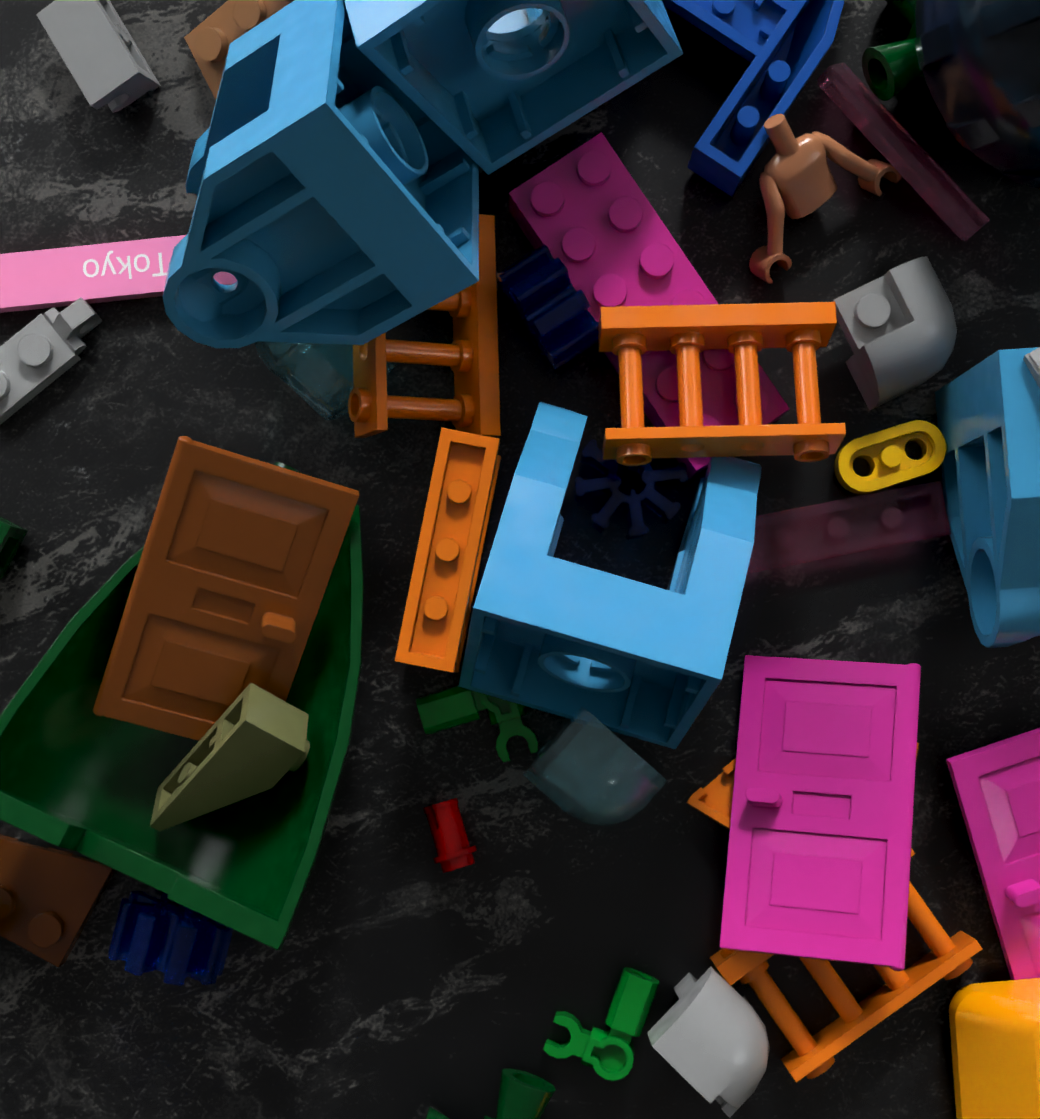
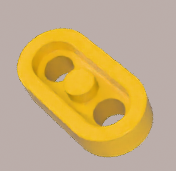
(888, 458)

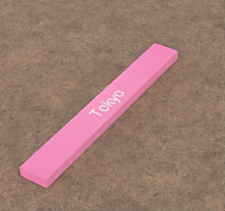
(88, 271)

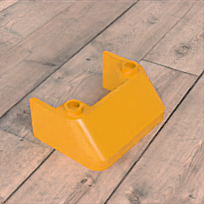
(996, 1049)

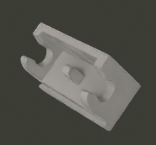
(98, 52)

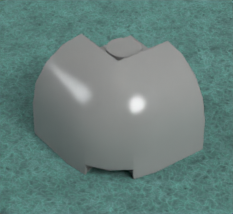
(897, 330)
(713, 1040)

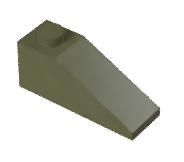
(235, 759)

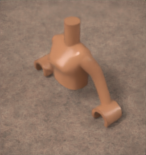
(801, 181)

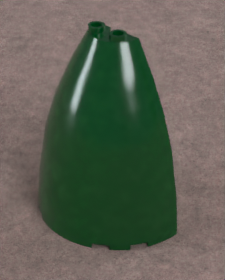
(96, 779)

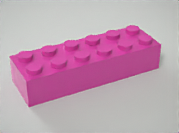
(626, 256)

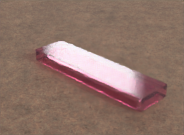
(902, 150)
(849, 526)

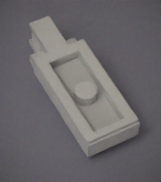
(42, 353)

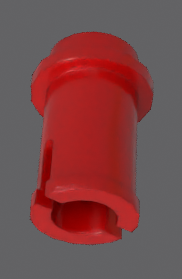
(449, 835)

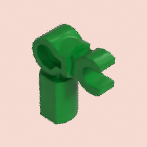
(461, 706)
(610, 1051)

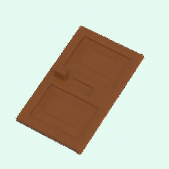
(222, 589)

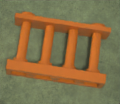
(744, 332)
(470, 356)
(449, 551)
(815, 1053)

